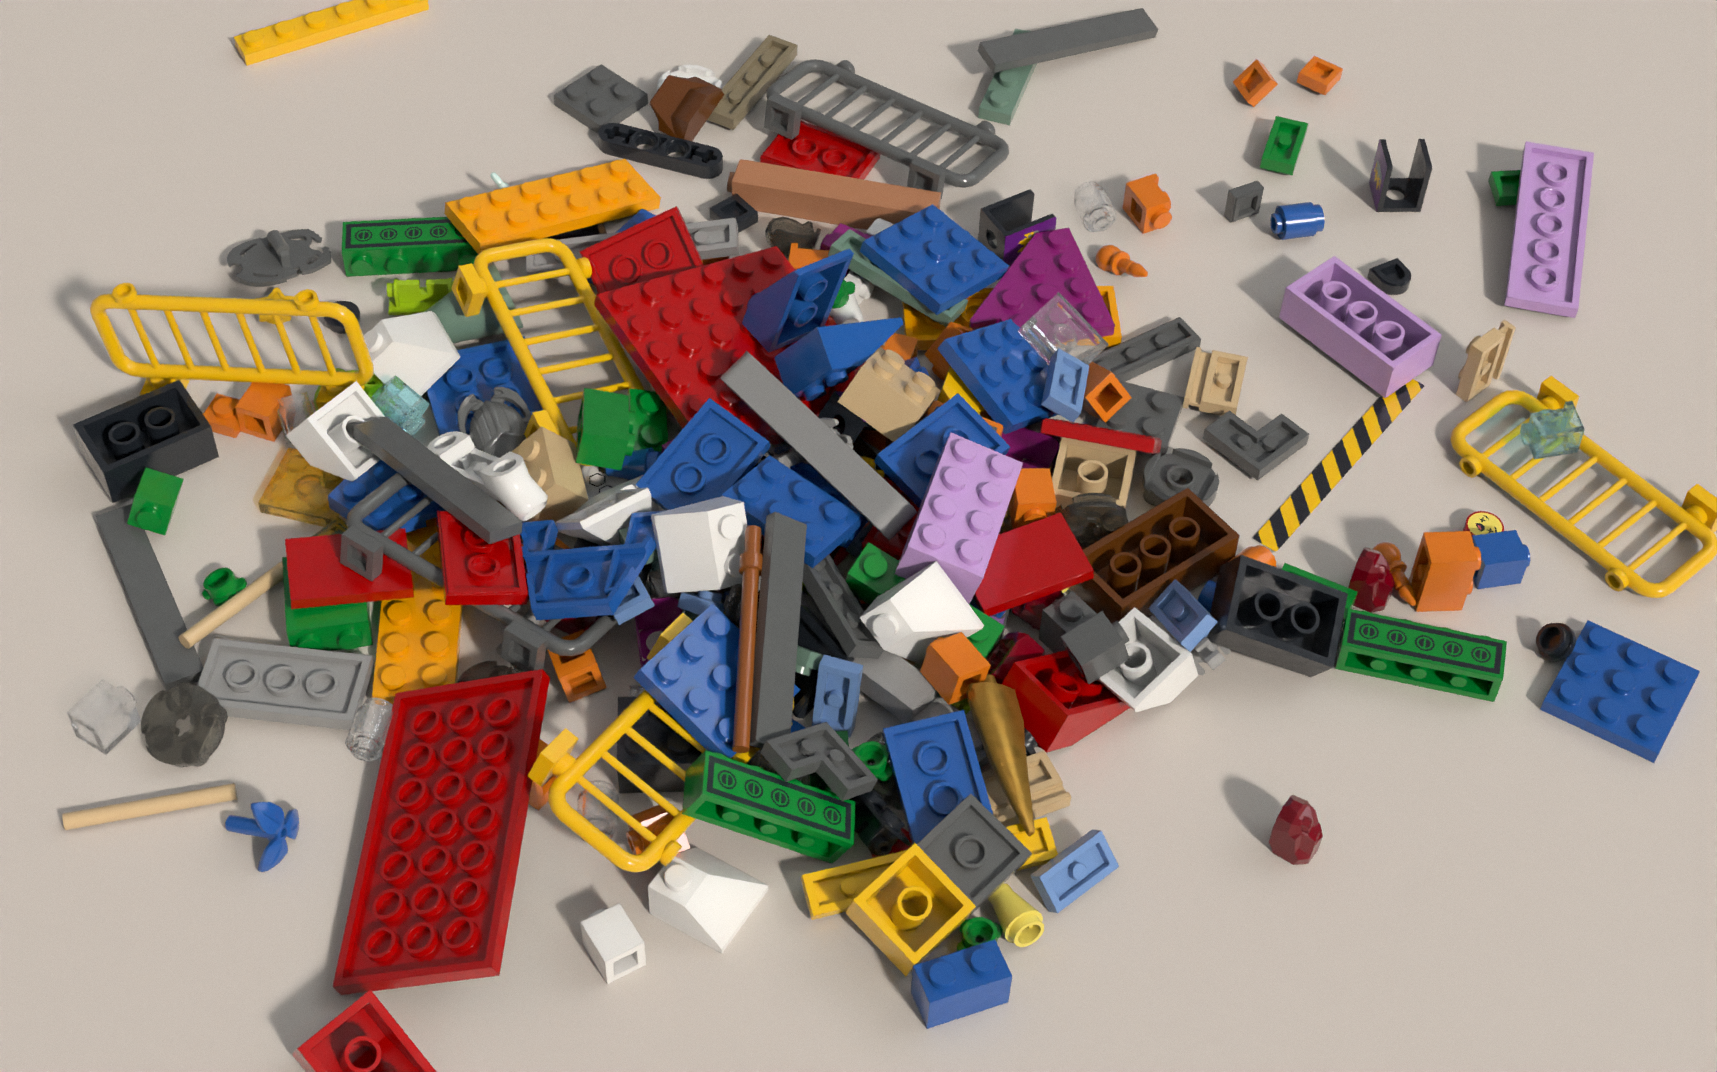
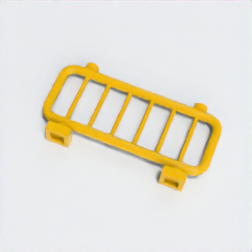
(475, 283)
(304, 304)
(1696, 515)
(557, 761)

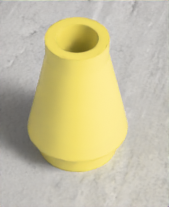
(1017, 918)

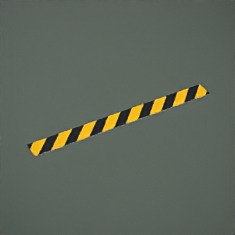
(1335, 466)

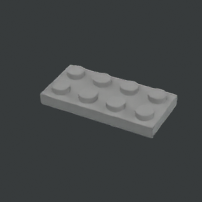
(286, 683)

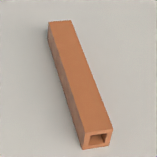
(825, 196)

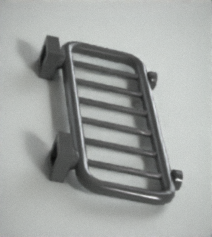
(785, 115)
(522, 639)

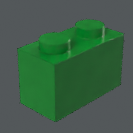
(604, 429)

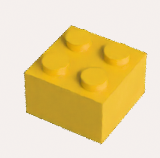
(910, 909)

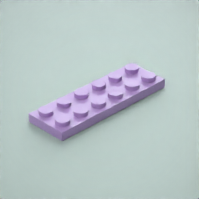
(1549, 230)

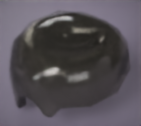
(784, 231)

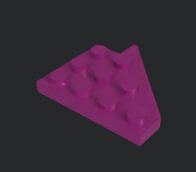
(1043, 269)

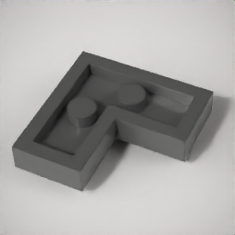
(1256, 450)
(823, 752)

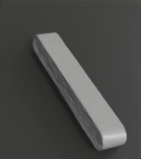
(819, 446)

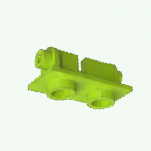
(409, 298)

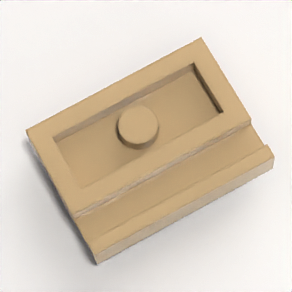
(1484, 360)
(1215, 382)
(1045, 789)

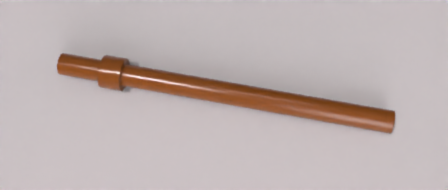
(750, 568)

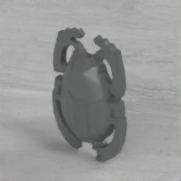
(278, 257)
(494, 424)

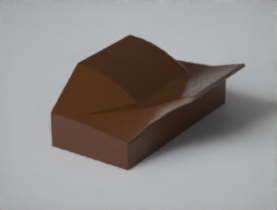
(684, 105)

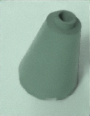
(473, 327)

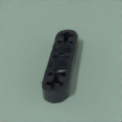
(622, 142)

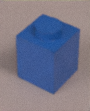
(1502, 559)

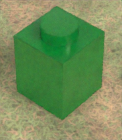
(155, 501)

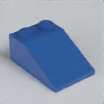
(796, 302)
(830, 354)

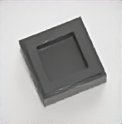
(1243, 201)

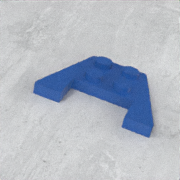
(350, 493)
(583, 579)

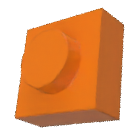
(1319, 75)
(1255, 83)
(223, 416)

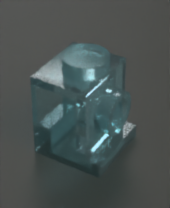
(401, 405)
(1553, 432)

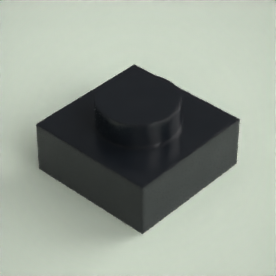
(735, 208)

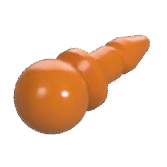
(1118, 262)
(1397, 569)

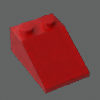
(1059, 702)
(362, 1041)

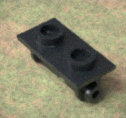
(877, 827)

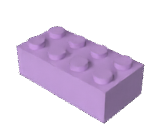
(1360, 326)
(961, 513)

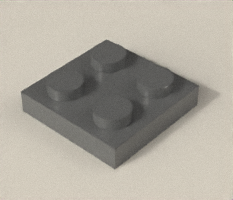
(600, 98)
(1148, 414)
(974, 850)

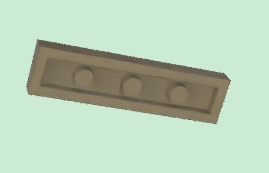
(753, 80)

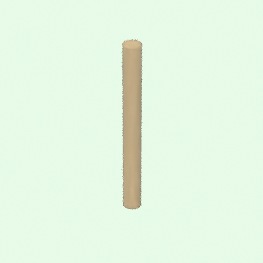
(232, 606)
(149, 806)

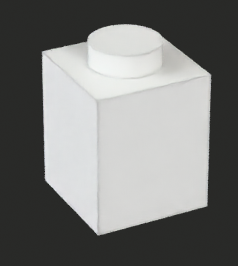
(613, 943)

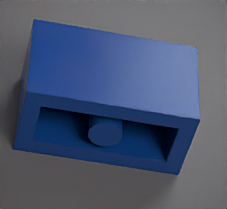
(961, 983)

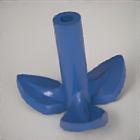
(268, 824)

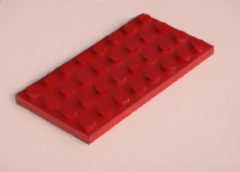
(444, 835)

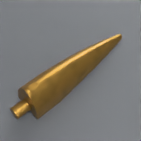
(1003, 738)

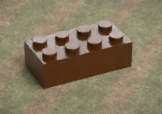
(1143, 557)

